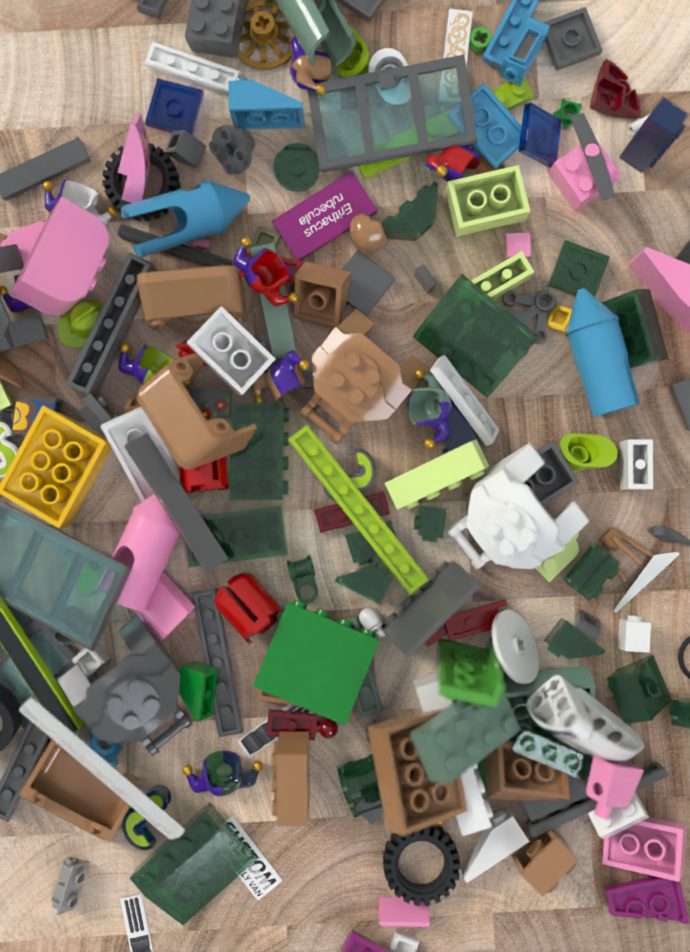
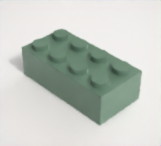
(462, 737)

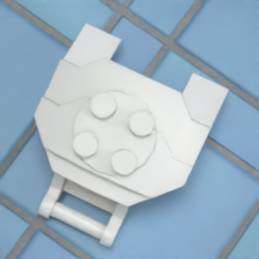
(511, 520)

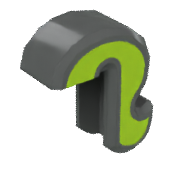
(367, 474)

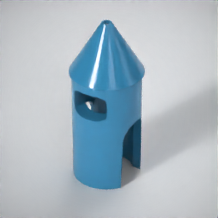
(198, 214)
(600, 355)

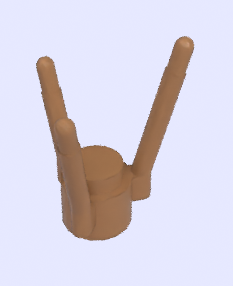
(615, 540)

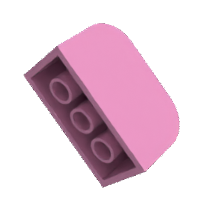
(63, 260)

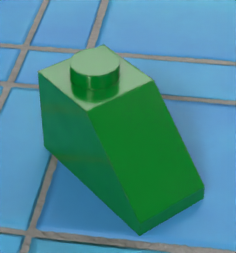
(198, 688)

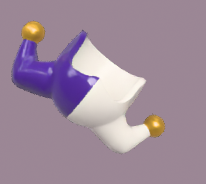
(78, 194)

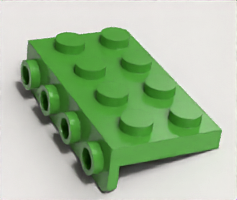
(469, 673)

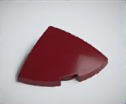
(613, 93)

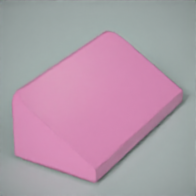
(397, 913)

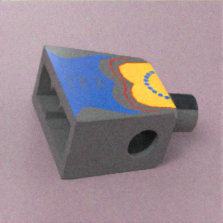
(26, 412)

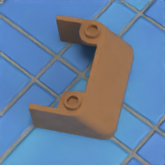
(191, 293)
(180, 421)

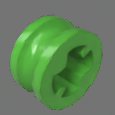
(481, 32)

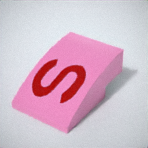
(135, 161)

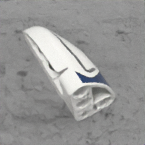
(583, 721)

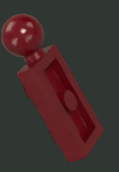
(293, 721)

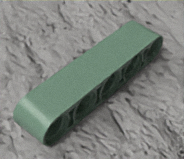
(276, 319)

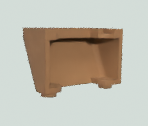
(75, 794)

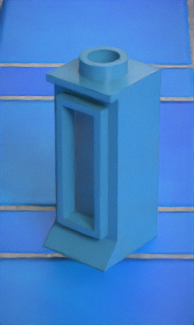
(524, 51)

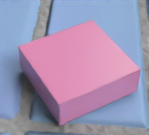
(516, 243)

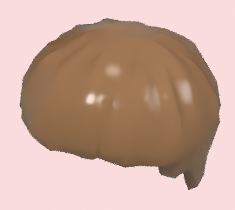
(367, 234)

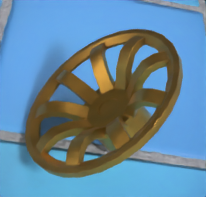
(264, 32)

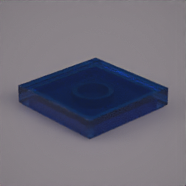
(174, 107)
(539, 135)

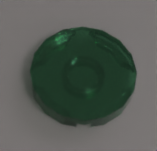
(296, 167)

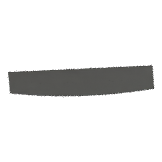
(596, 163)

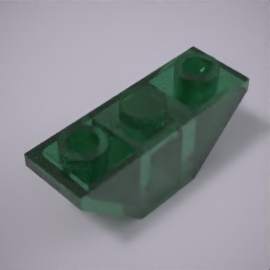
(413, 217)

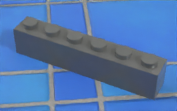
(110, 328)

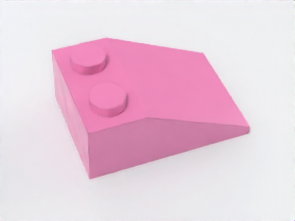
(649, 848)

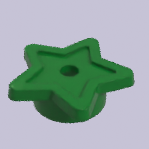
(566, 106)

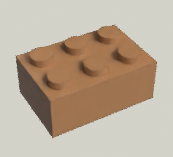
(291, 779)

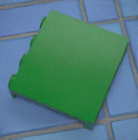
(317, 662)

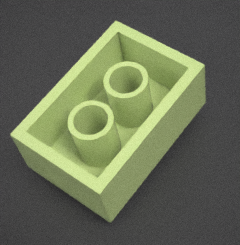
(487, 200)

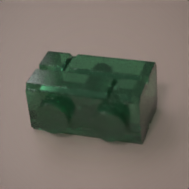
(592, 572)

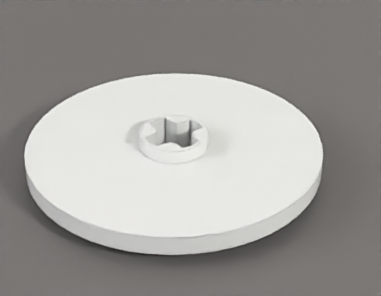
(515, 647)

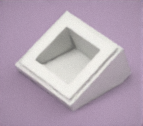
(91, 660)

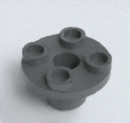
(232, 148)

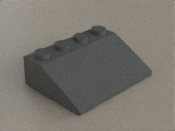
(430, 607)

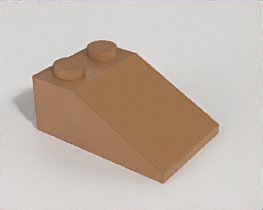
(522, 778)

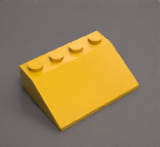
(55, 467)

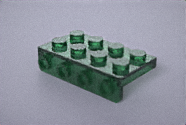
(260, 467)

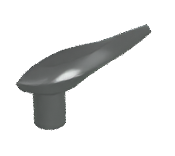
(668, 535)

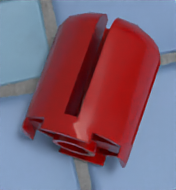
(205, 477)
(245, 620)

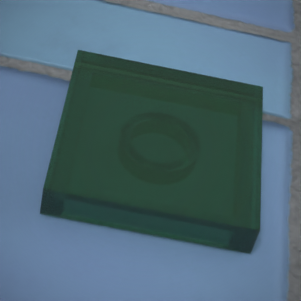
(578, 269)

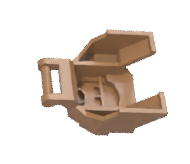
(357, 378)

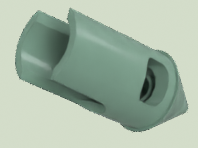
(318, 26)

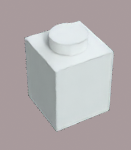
(634, 634)

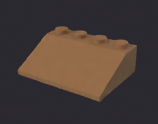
(406, 792)

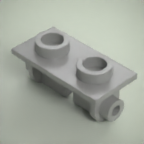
(67, 895)

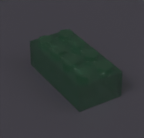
(247, 534)

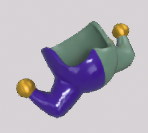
(430, 408)

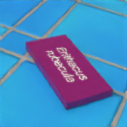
(323, 216)

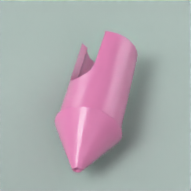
(145, 548)

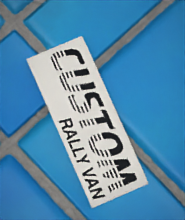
(260, 875)

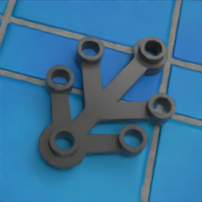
(536, 308)

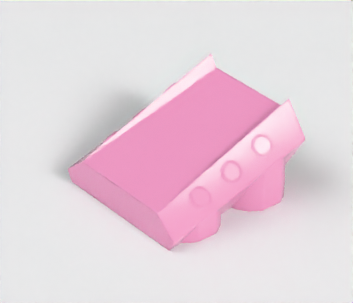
(166, 608)

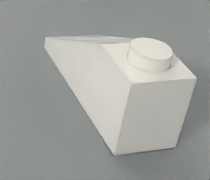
(494, 844)

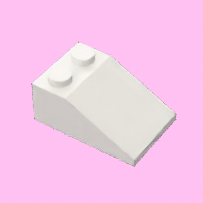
(230, 351)

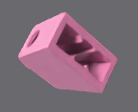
(612, 784)

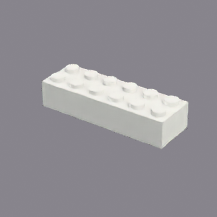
(478, 808)

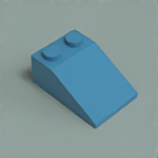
(260, 107)

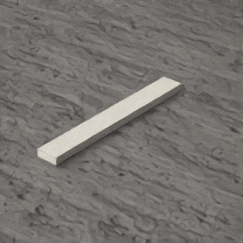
(101, 769)

